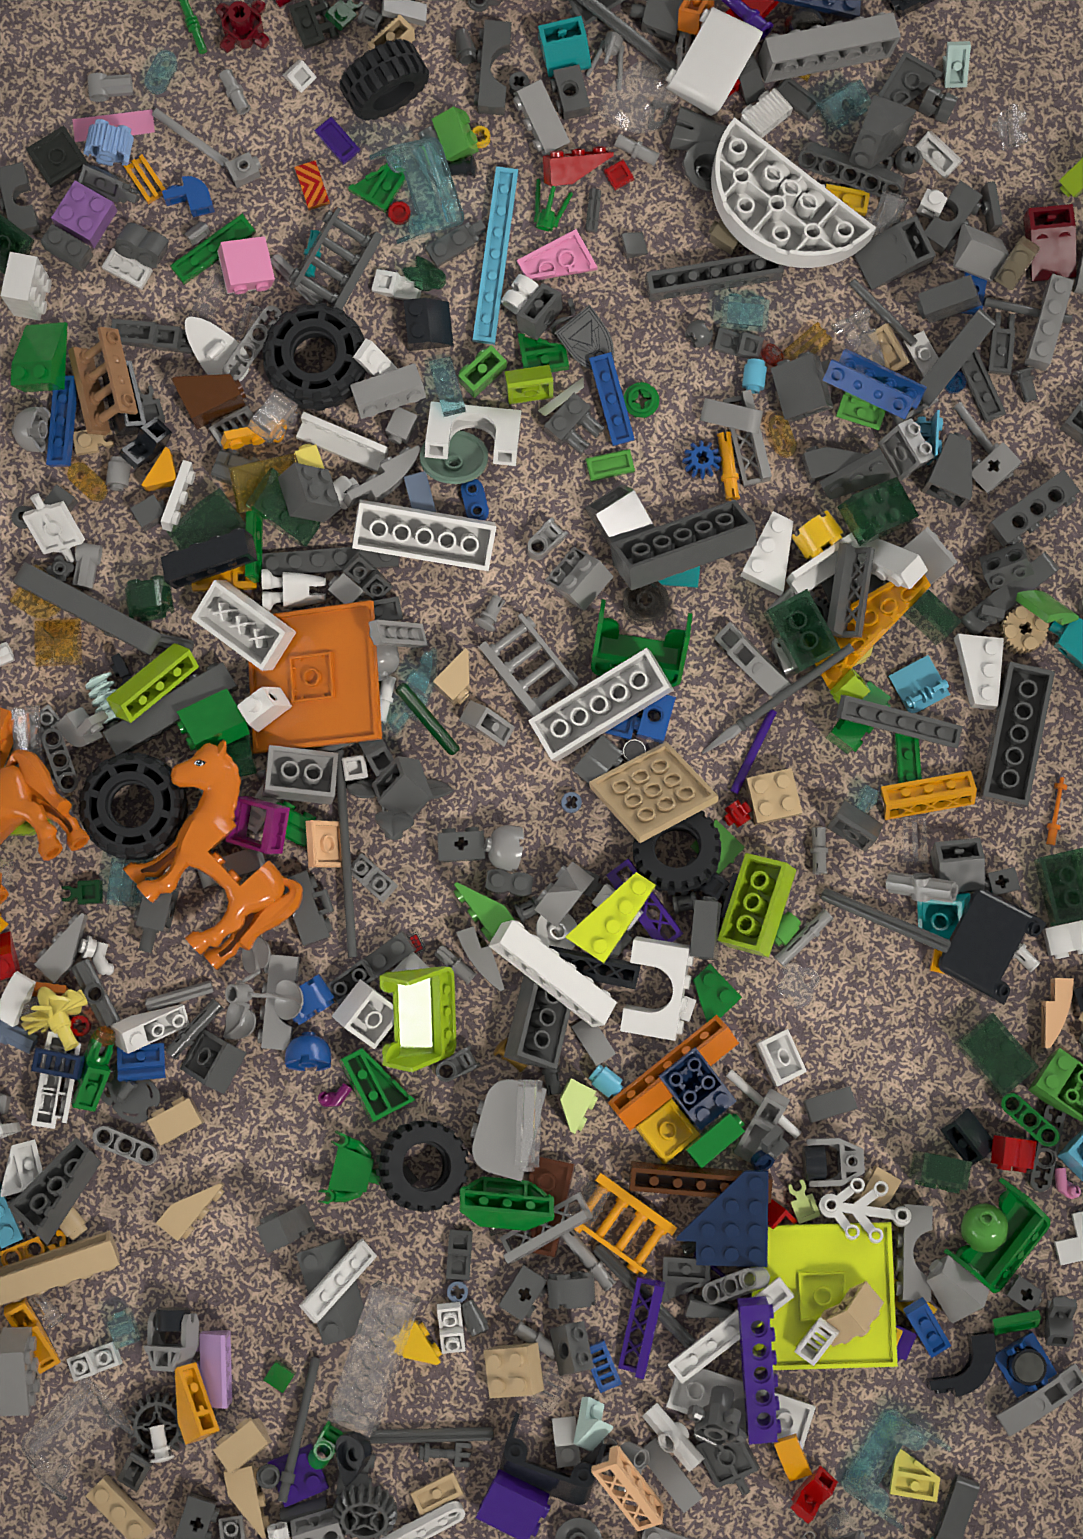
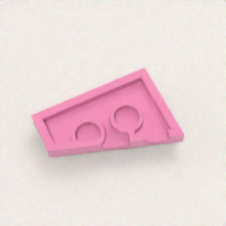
(558, 258)

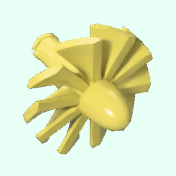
(54, 1014)

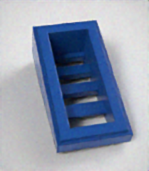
(595, 1347)

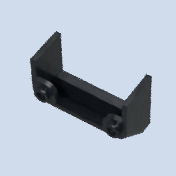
(572, 1489)

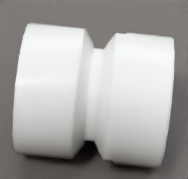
(521, 291)

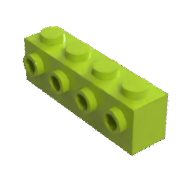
(152, 682)

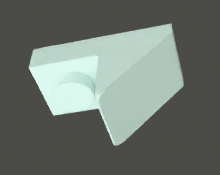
(956, 64)
(590, 1427)

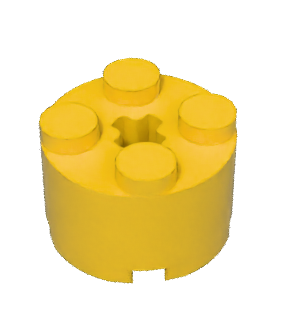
(818, 535)

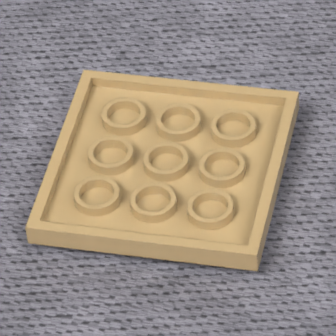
(653, 792)

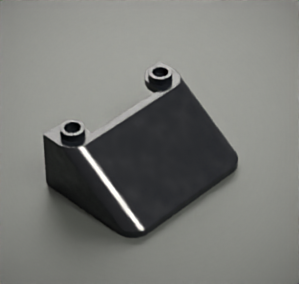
(986, 944)

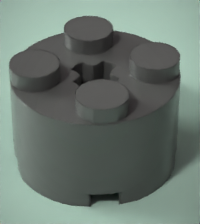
(571, 1290)

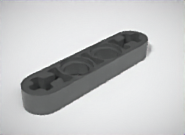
(1053, 1151)

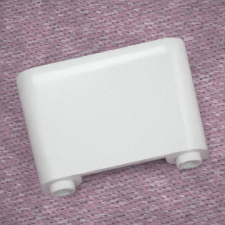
(714, 60)

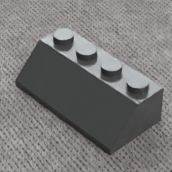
(537, 1027)
(344, 1315)

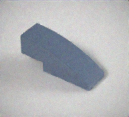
(419, 492)

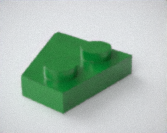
(379, 187)
(541, 353)

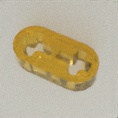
(777, 438)

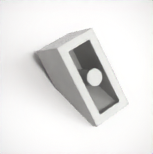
(487, 723)

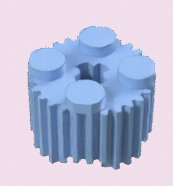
(109, 143)

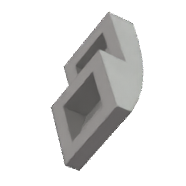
(594, 1042)

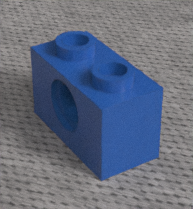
(655, 730)

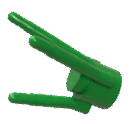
(546, 219)

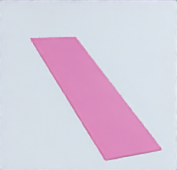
(139, 122)

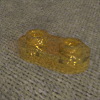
(88, 482)

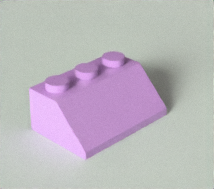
(216, 1366)

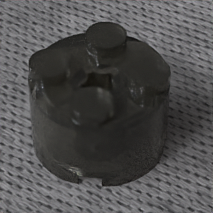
(645, 615)

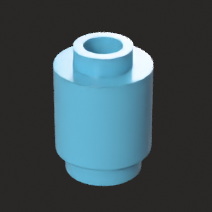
(754, 375)
(606, 1081)

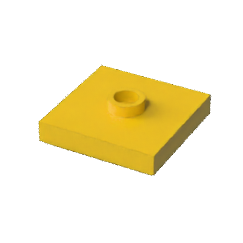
(667, 1131)

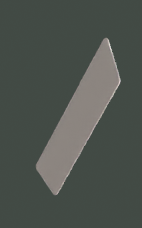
(561, 398)

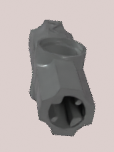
(88, 980)

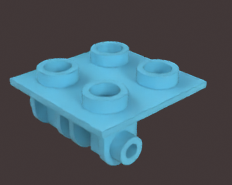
(930, 432)
(919, 685)

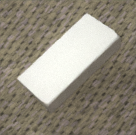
(938, 154)

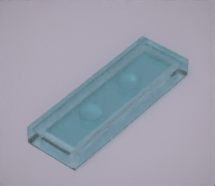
(447, 386)

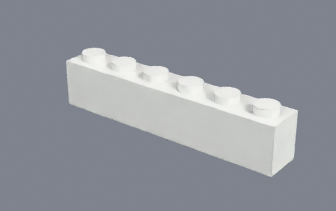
(553, 973)

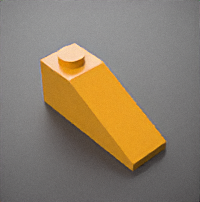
(193, 1405)

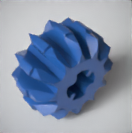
(710, 459)

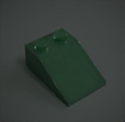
(206, 519)

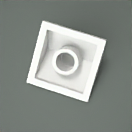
(780, 1057)

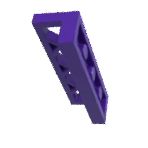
(646, 919)
(649, 1330)

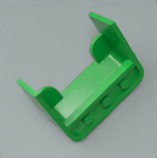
(615, 648)
(1025, 1229)

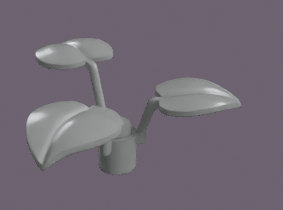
(241, 1020)

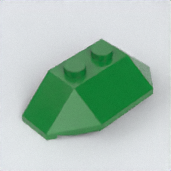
(506, 1204)

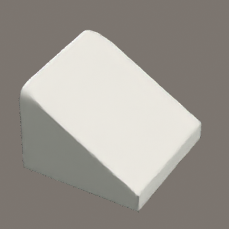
(300, 75)
(355, 768)

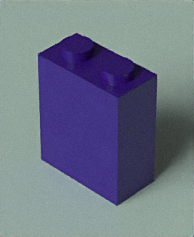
(513, 1506)

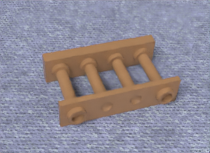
(88, 384)

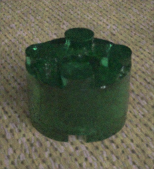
(149, 598)

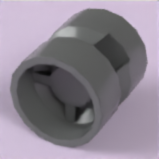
(945, 107)

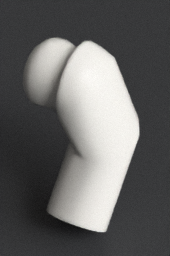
(100, 961)

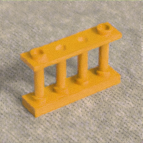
(642, 1214)

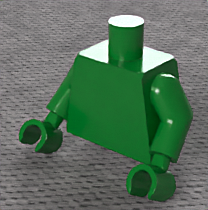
(351, 1171)

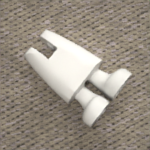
(294, 588)

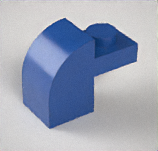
(192, 191)

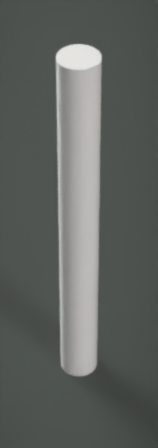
(757, 1098)

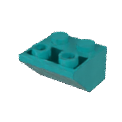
(564, 44)

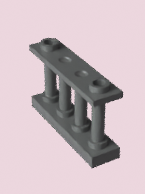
(358, 262)

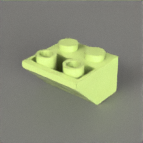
(574, 1102)

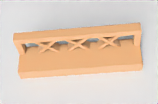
(636, 1490)

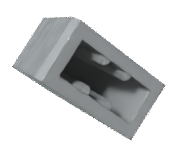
(956, 1289)

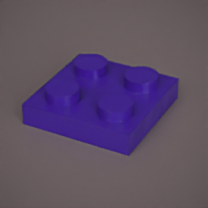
(307, 1479)

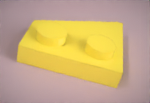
(913, 1479)

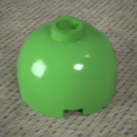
(984, 1227)

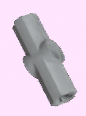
(922, 887)

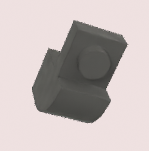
(1059, 1321)

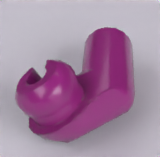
(334, 1099)

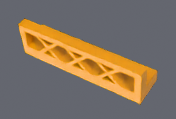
(928, 793)

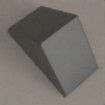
(135, 1469)

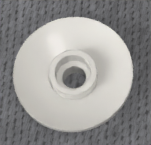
(545, 928)

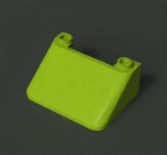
(422, 1017)

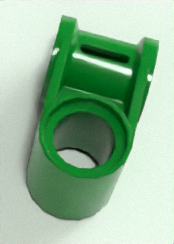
(324, 1444)

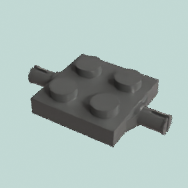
(729, 1463)

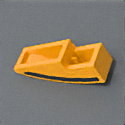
(23, 1315)

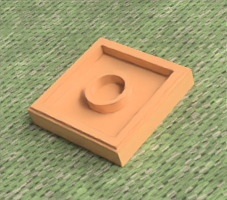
(323, 844)

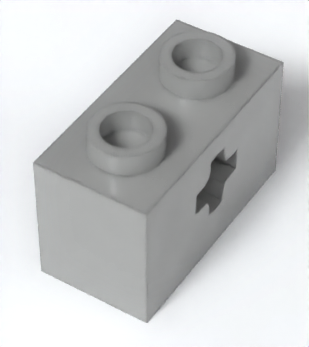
(1008, 463)

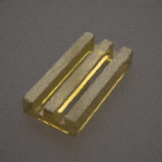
(821, 333)

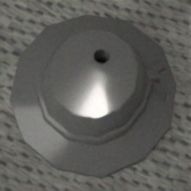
(699, 163)

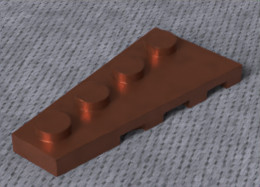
(554, 1179)

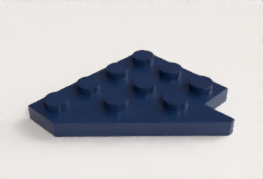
(733, 1224)

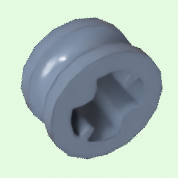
(578, 803)
(453, 1298)

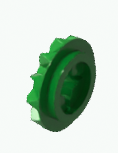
(647, 392)

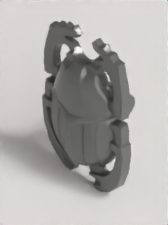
(131, 1097)

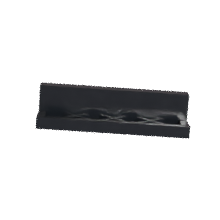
(612, 972)

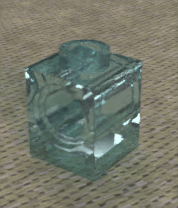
(123, 1329)

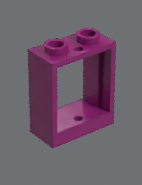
(274, 826)

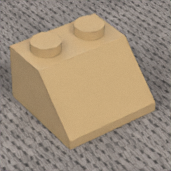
(455, 679)

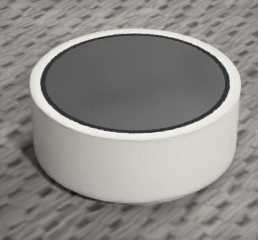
(633, 749)

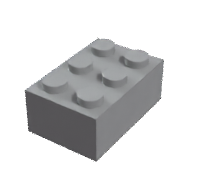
(18, 1371)

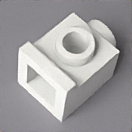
(933, 201)

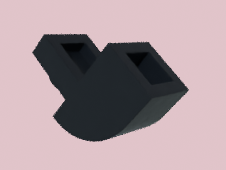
(148, 444)

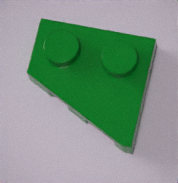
(714, 993)

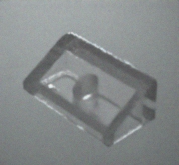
(27, 728)

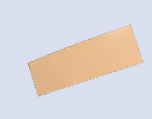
(1056, 1010)

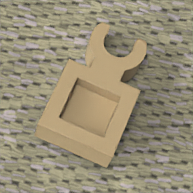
(90, 443)

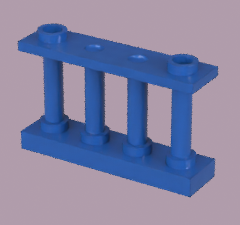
(875, 383)

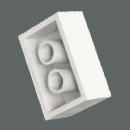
(25, 286)

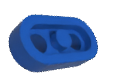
(475, 500)

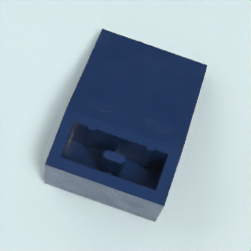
(697, 1088)

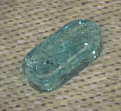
(158, 72)

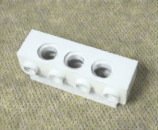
(49, 1087)

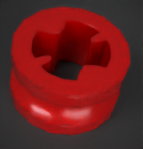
(84, 1020)

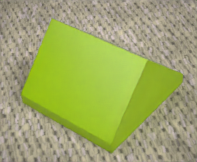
(529, 384)

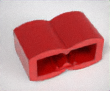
(1014, 1153)

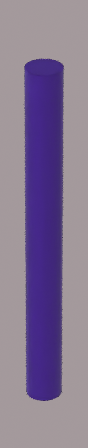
(753, 751)

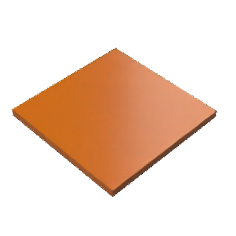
(327, 677)

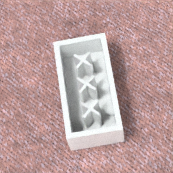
(243, 625)

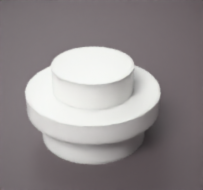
(87, 947)

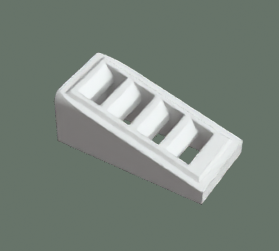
(808, 1352)

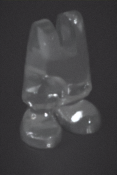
(864, 344)

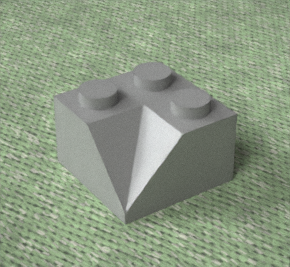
(560, 897)

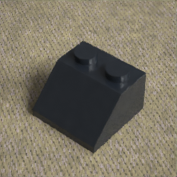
(428, 324)

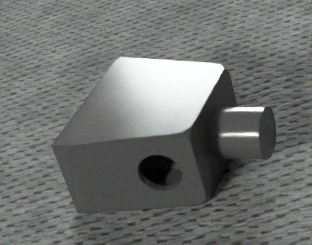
(659, 18)

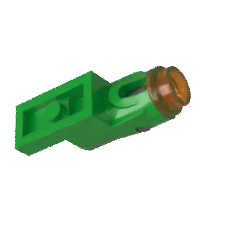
(95, 1069)

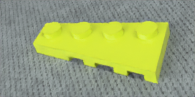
(609, 921)

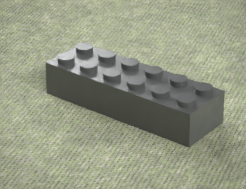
(683, 544)
(1016, 735)

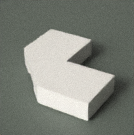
(1071, 1249)

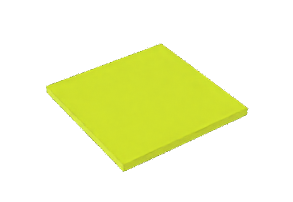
(819, 1271)

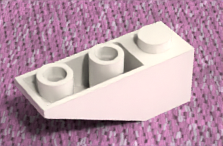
(149, 1027)

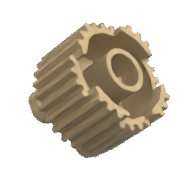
(1014, 639)

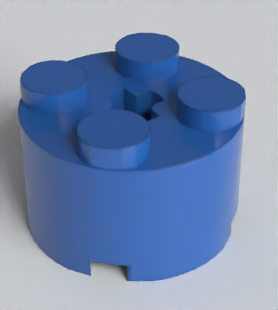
(316, 997)

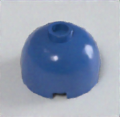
(308, 1052)

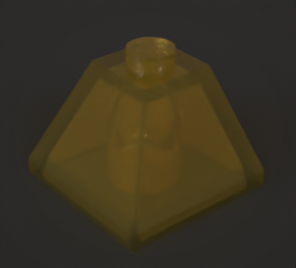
(58, 642)

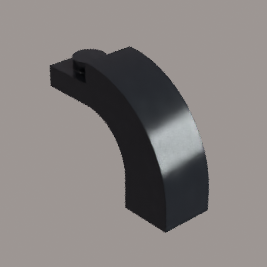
(976, 1370)

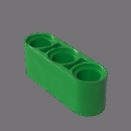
(1020, 1114)

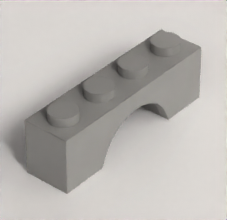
(1049, 322)
(275, 1032)
(911, 1281)

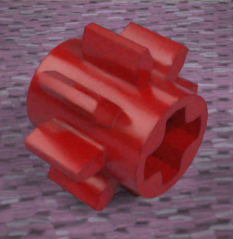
(737, 813)

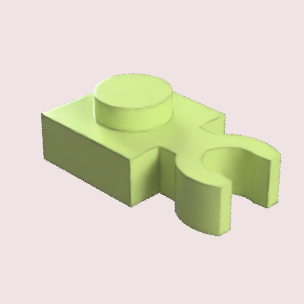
(804, 1205)

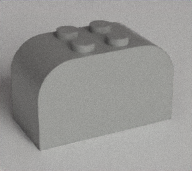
(496, 1132)

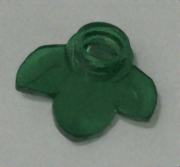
(425, 275)

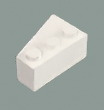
(770, 556)
(981, 667)

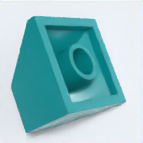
(941, 916)

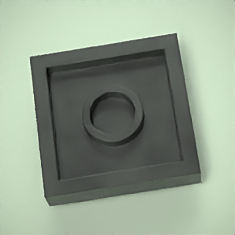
(57, 156)

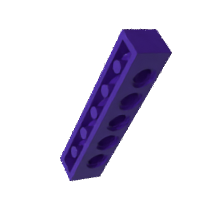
(757, 1429)

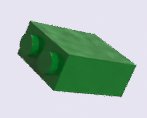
(212, 721)
(715, 1139)

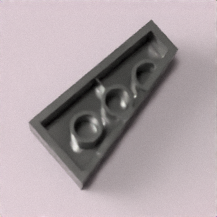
(56, 1190)

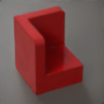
(777, 1213)

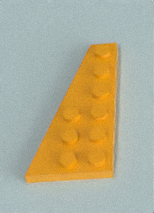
(882, 612)

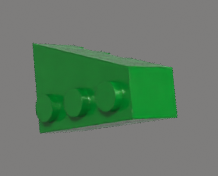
(847, 734)
(373, 1086)

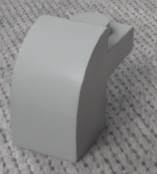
(80, 728)

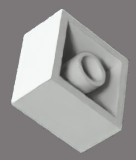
(366, 1014)

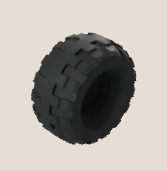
(313, 389)
(136, 842)

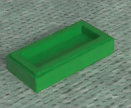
(1015, 1322)

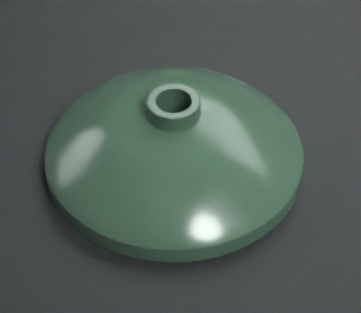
(465, 460)

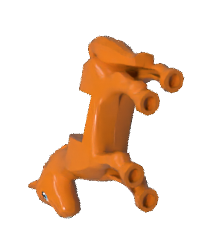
(31, 798)
(252, 906)

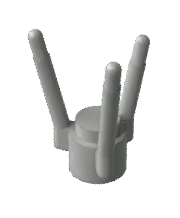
(611, 46)

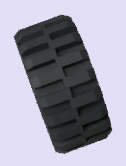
(384, 79)
(686, 877)
(453, 1166)

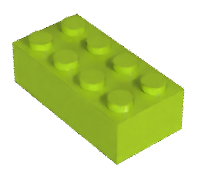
(757, 905)

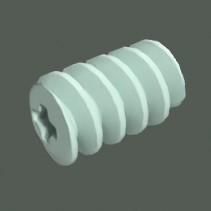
(100, 691)

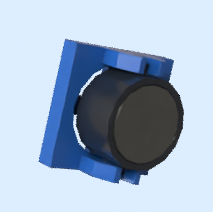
(1027, 1366)

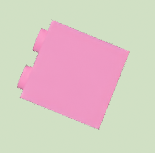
(246, 265)

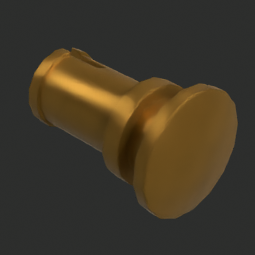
(501, 1050)

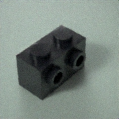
(968, 1136)

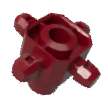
(242, 25)

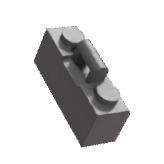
(308, 918)

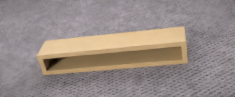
(58, 1267)

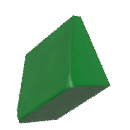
(279, 1376)

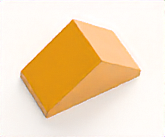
(162, 473)

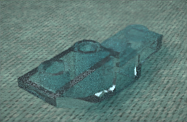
(422, 685)

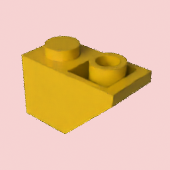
(419, 1347)

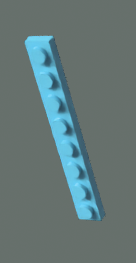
(495, 255)

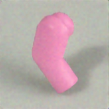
(1064, 1186)

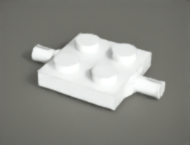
(53, 527)

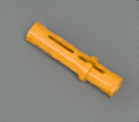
(728, 466)

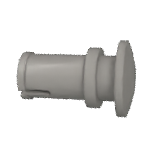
(489, 616)

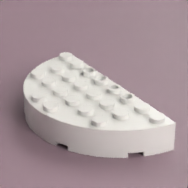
(780, 207)

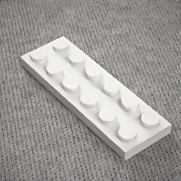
(793, 1414)

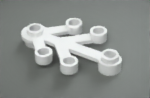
(861, 1209)

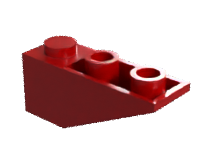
(570, 167)

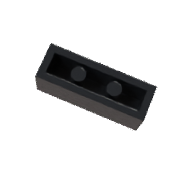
(127, 423)

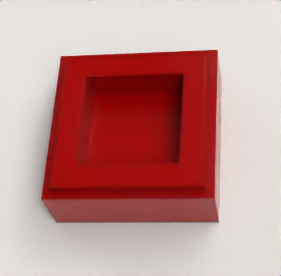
(618, 174)

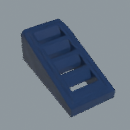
(79, 1063)

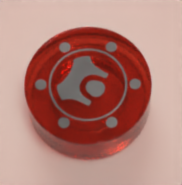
(772, 354)

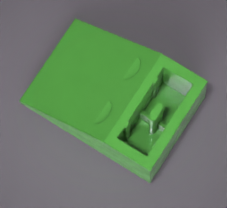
(483, 909)
(1061, 1083)

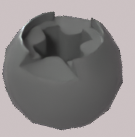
(909, 152)
(698, 333)

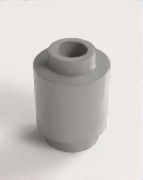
(118, 473)

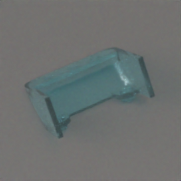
(428, 184)
(876, 1455)

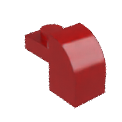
(812, 1494)

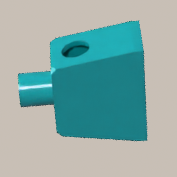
(1069, 640)

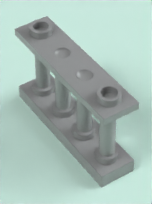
(506, 669)

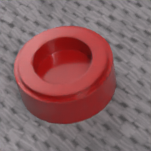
(399, 213)

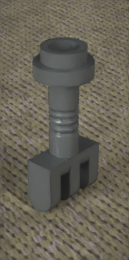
(426, 1452)

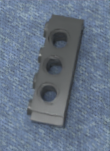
(1059, 487)

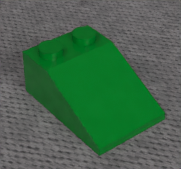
(40, 358)

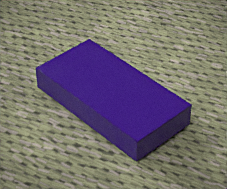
(337, 140)

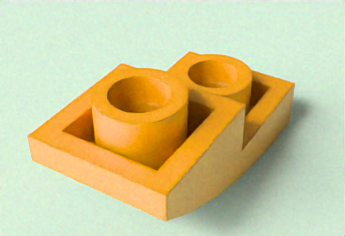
(792, 1457)

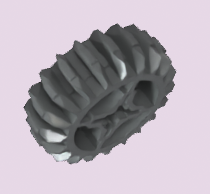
(158, 1412)
(365, 1504)

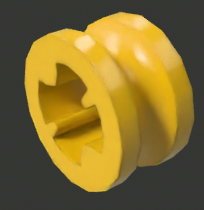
(482, 129)

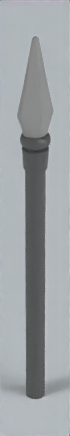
(749, 719)

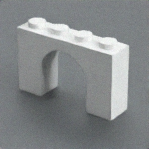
(498, 422)
(674, 961)

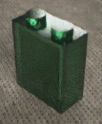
(932, 617)

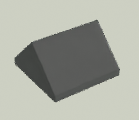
(855, 826)

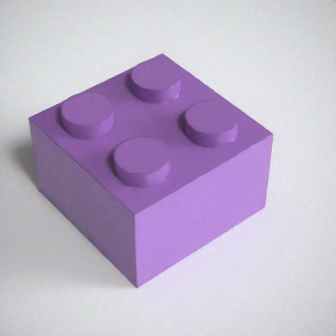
(84, 214)

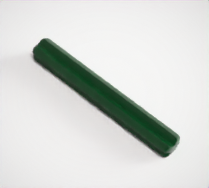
(427, 719)

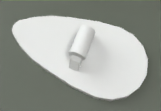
(212, 346)

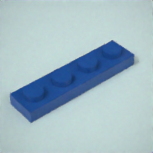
(611, 399)
(62, 425)

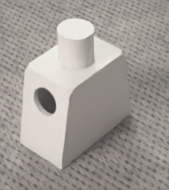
(261, 709)

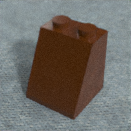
(209, 396)

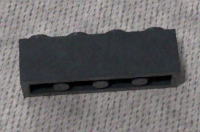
(209, 558)

